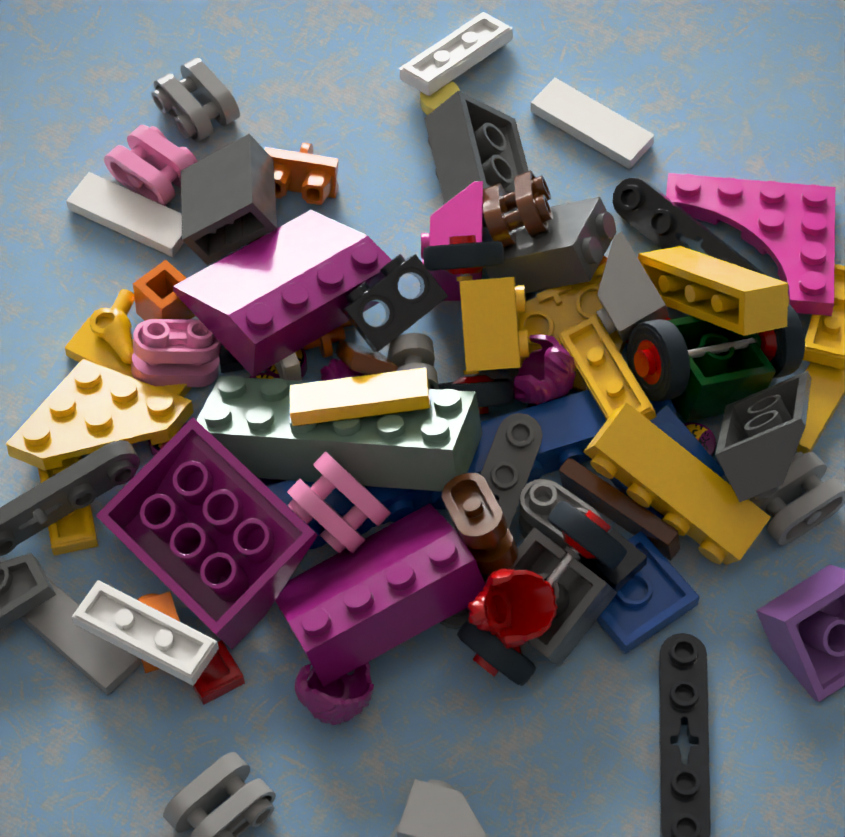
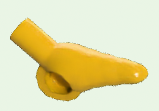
(115, 325)

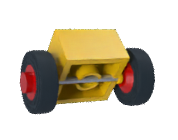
(488, 317)

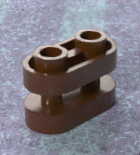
(533, 210)
(480, 522)

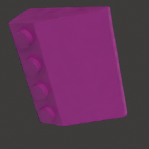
(283, 288)
(210, 531)
(380, 593)

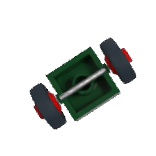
(708, 365)

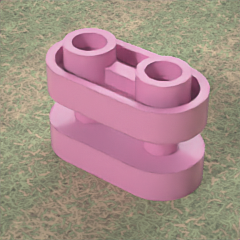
(149, 164)
(175, 353)
(310, 503)

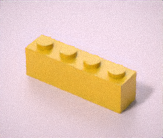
(717, 290)
(675, 485)

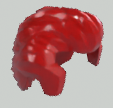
(514, 606)

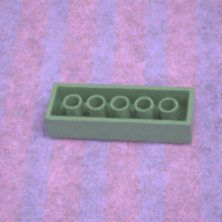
(385, 450)

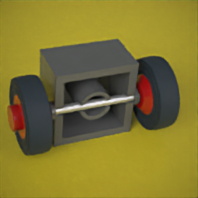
(578, 592)

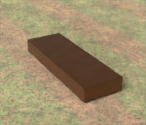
(364, 359)
(619, 507)

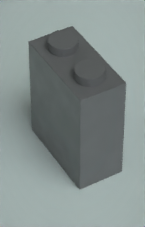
(228, 199)
(563, 253)

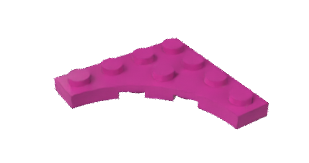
(778, 219)

